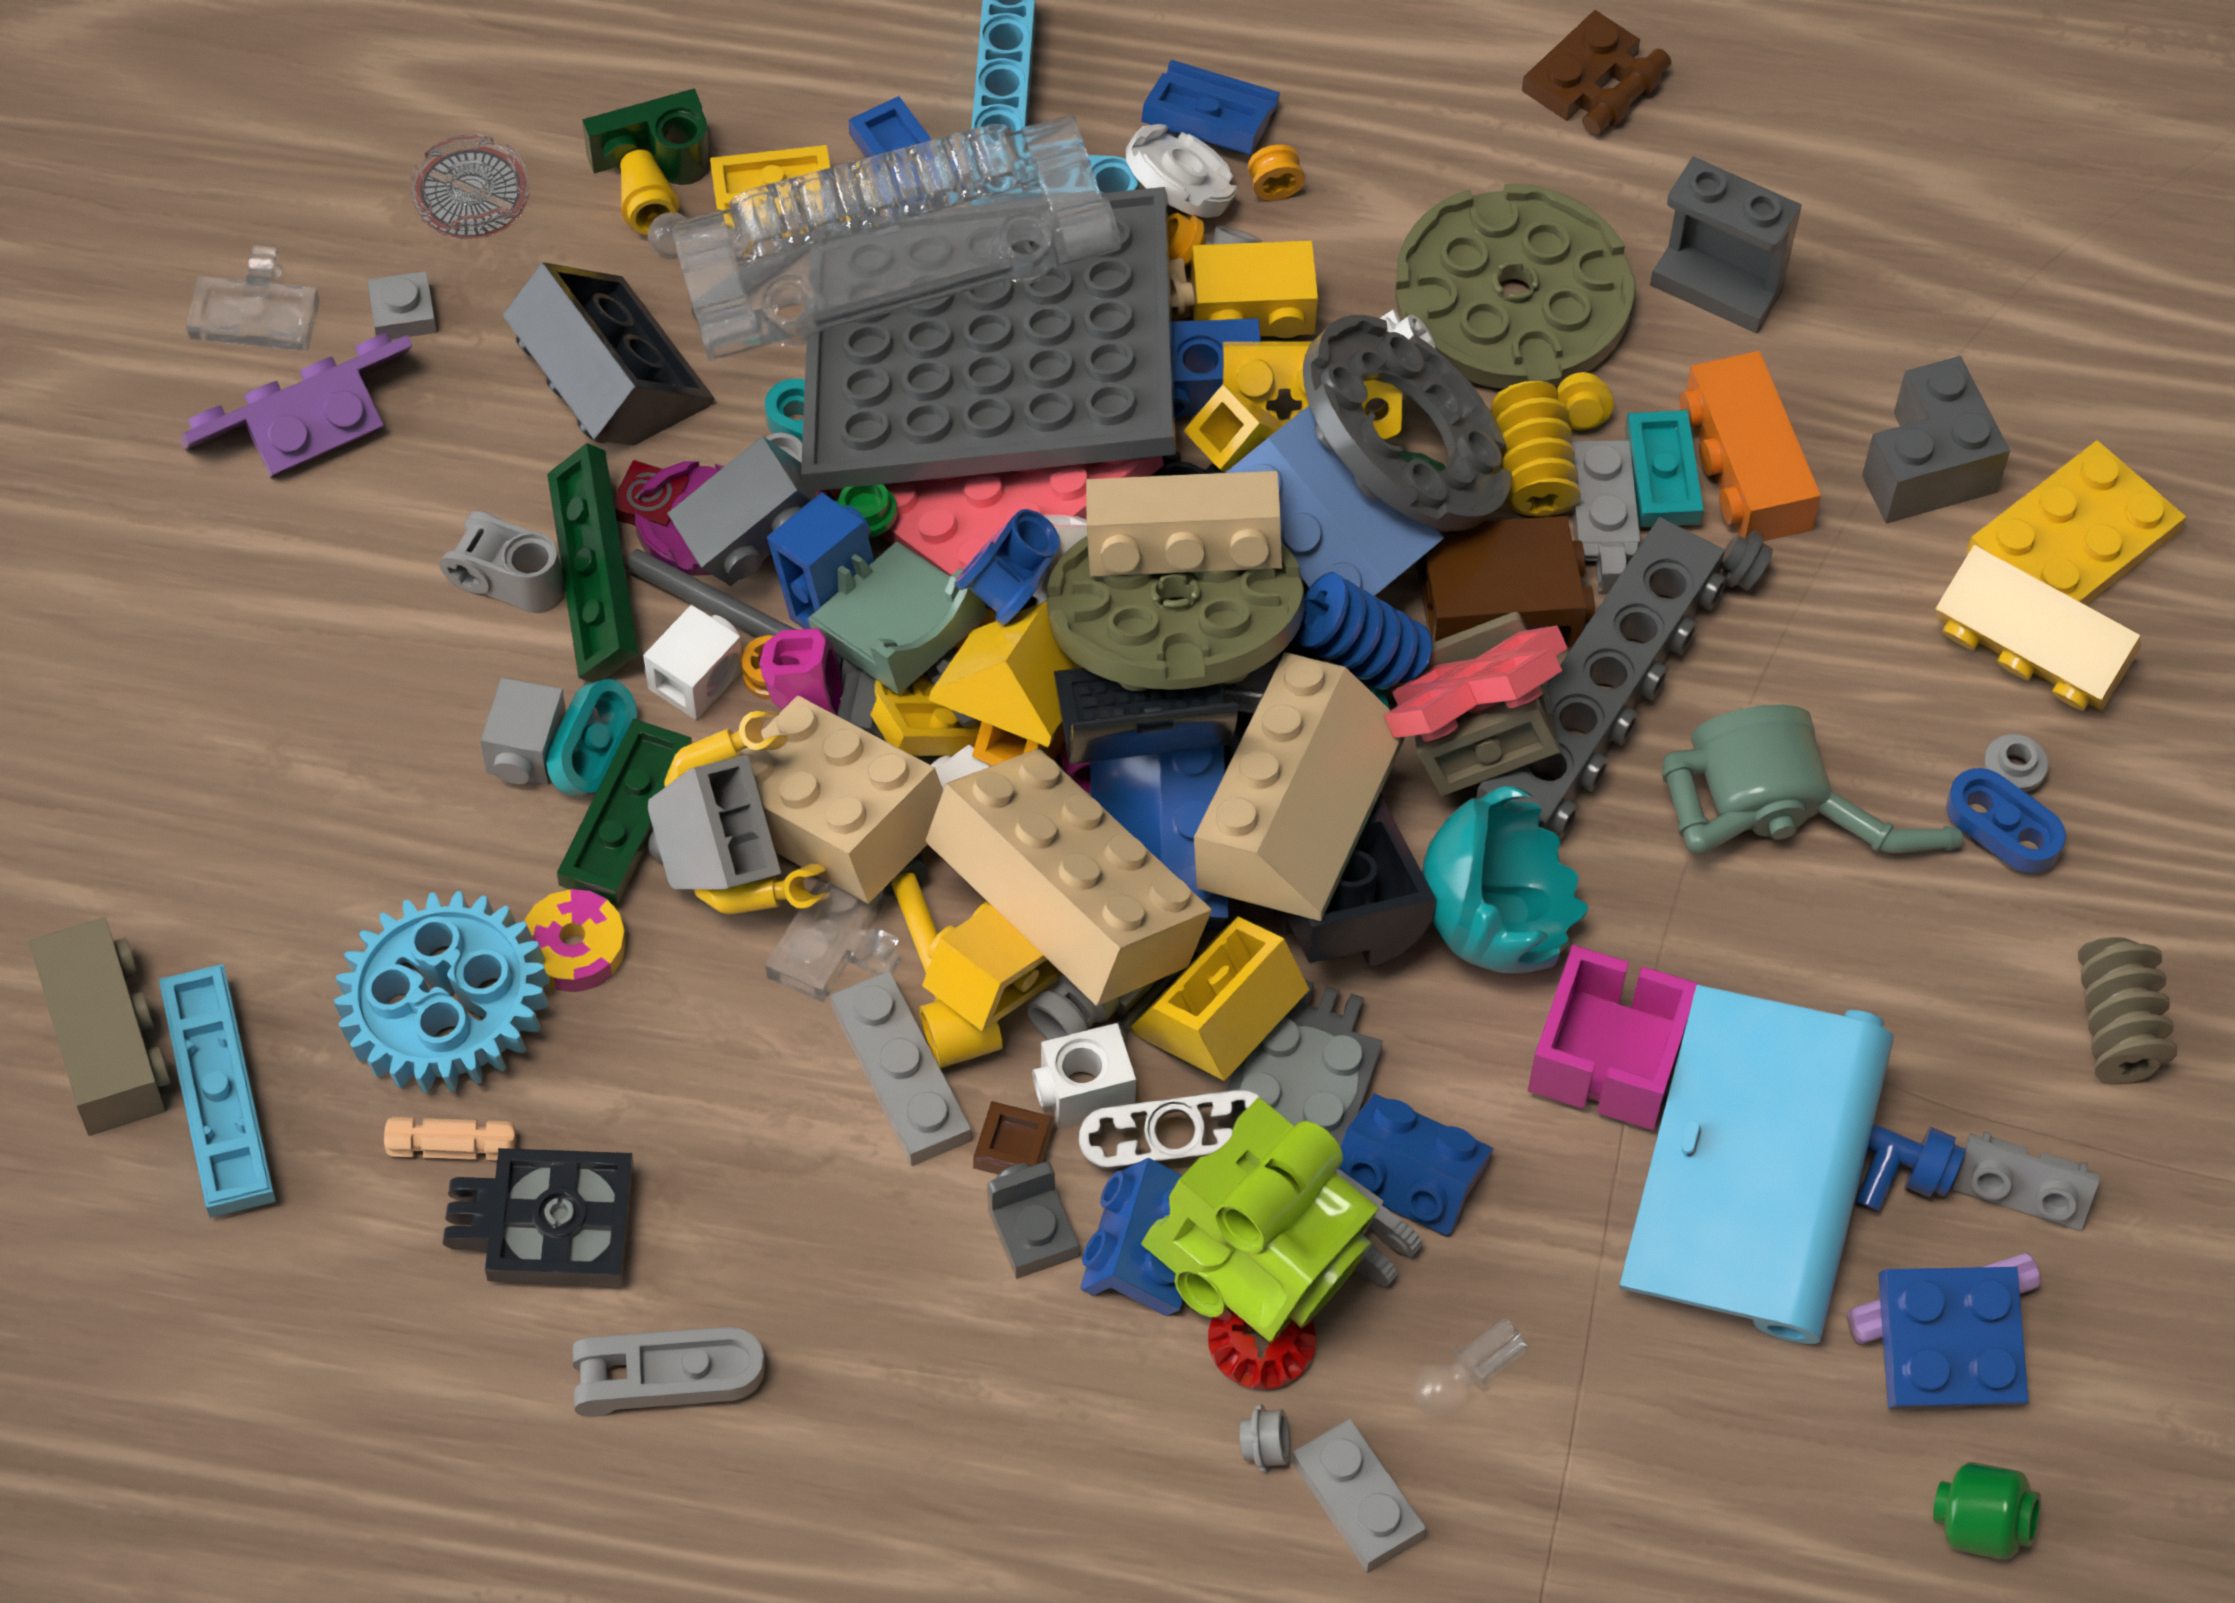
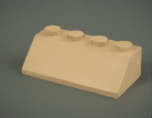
(1297, 790)

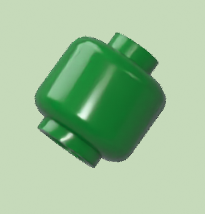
(1988, 1510)

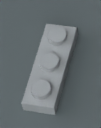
(900, 1068)

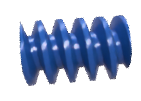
(1362, 633)

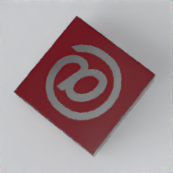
(653, 506)

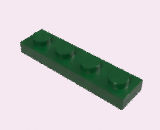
(592, 564)

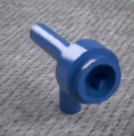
(1931, 1164)

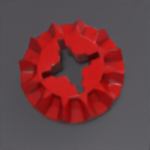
(1239, 1360)

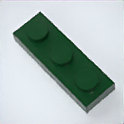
(618, 818)

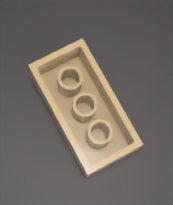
(1068, 876)

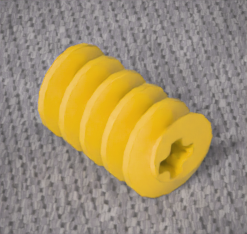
(1537, 449)

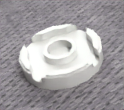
(1187, 168)

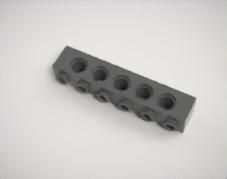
(1665, 564)

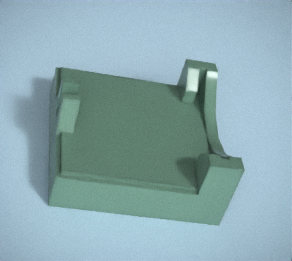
(897, 616)

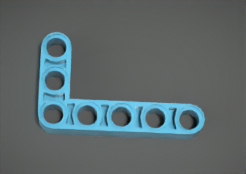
(1006, 77)

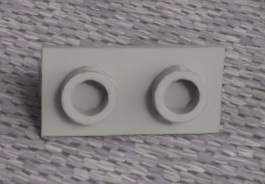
(2033, 1185)

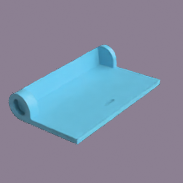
(1777, 1163)

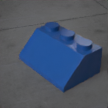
(1162, 806)

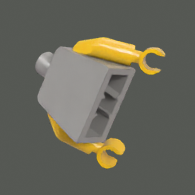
(715, 828)

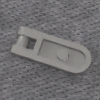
(666, 1369)

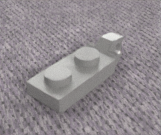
(1607, 508)

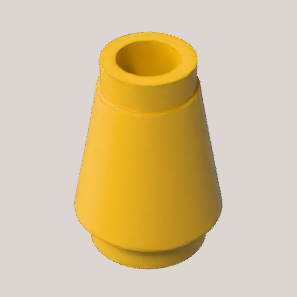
(644, 191)

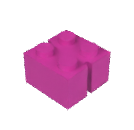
(1608, 1049)

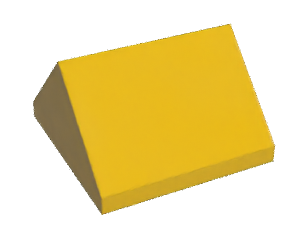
(1008, 676)

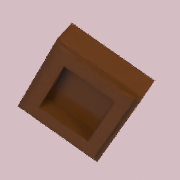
(1012, 1138)

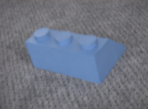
(1329, 518)

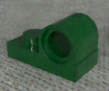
(667, 127)

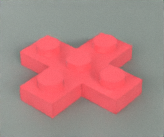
(1503, 673)

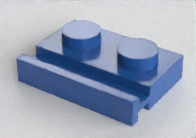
(1210, 107)

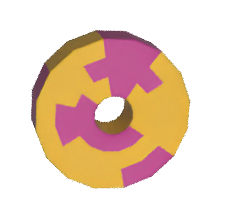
(582, 915)

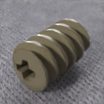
(2126, 1009)

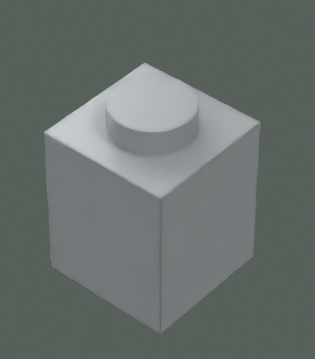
(521, 730)

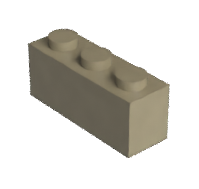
(100, 1025)

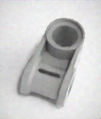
(499, 560)

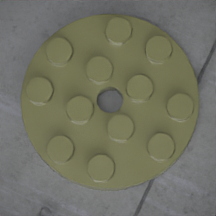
(1527, 233)
(1130, 638)

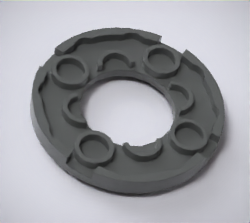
(1363, 350)

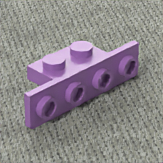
(308, 416)

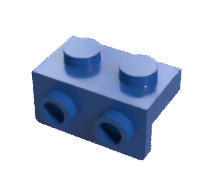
(1413, 1162)
(1114, 1254)

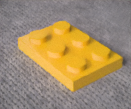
(2083, 525)

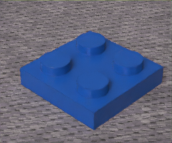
(1953, 1337)

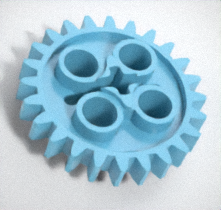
(403, 1033)

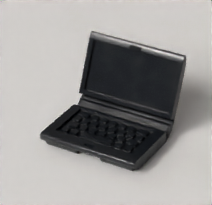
(1115, 723)

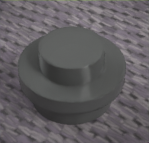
(1745, 560)

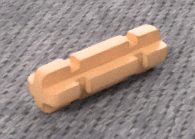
(447, 1138)

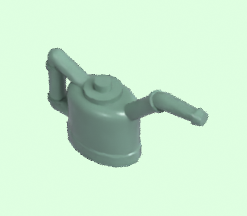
(1771, 780)

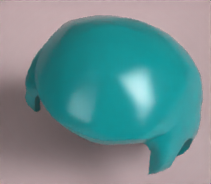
(1501, 885)

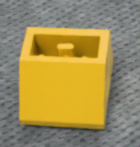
(1225, 999)

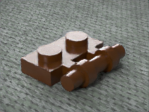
(1584, 63)

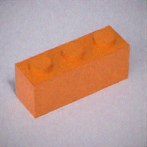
(1750, 447)

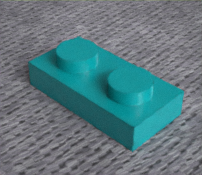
(1664, 468)

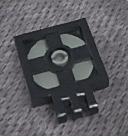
(546, 1216)

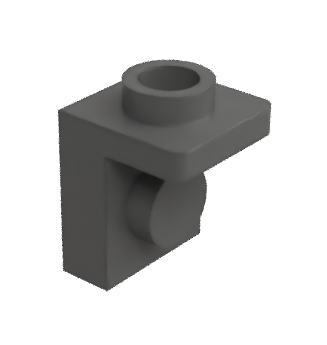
(1030, 1218)

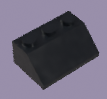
(604, 354)

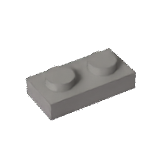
(1358, 1495)

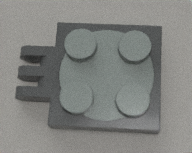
(1312, 1065)

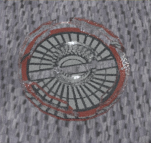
(470, 187)

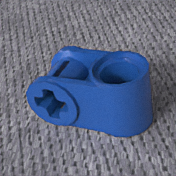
(1011, 563)

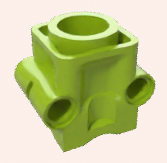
(1264, 1224)

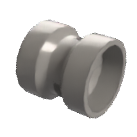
(1067, 1011)

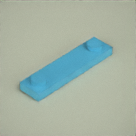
(216, 1091)

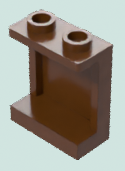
(1503, 570)

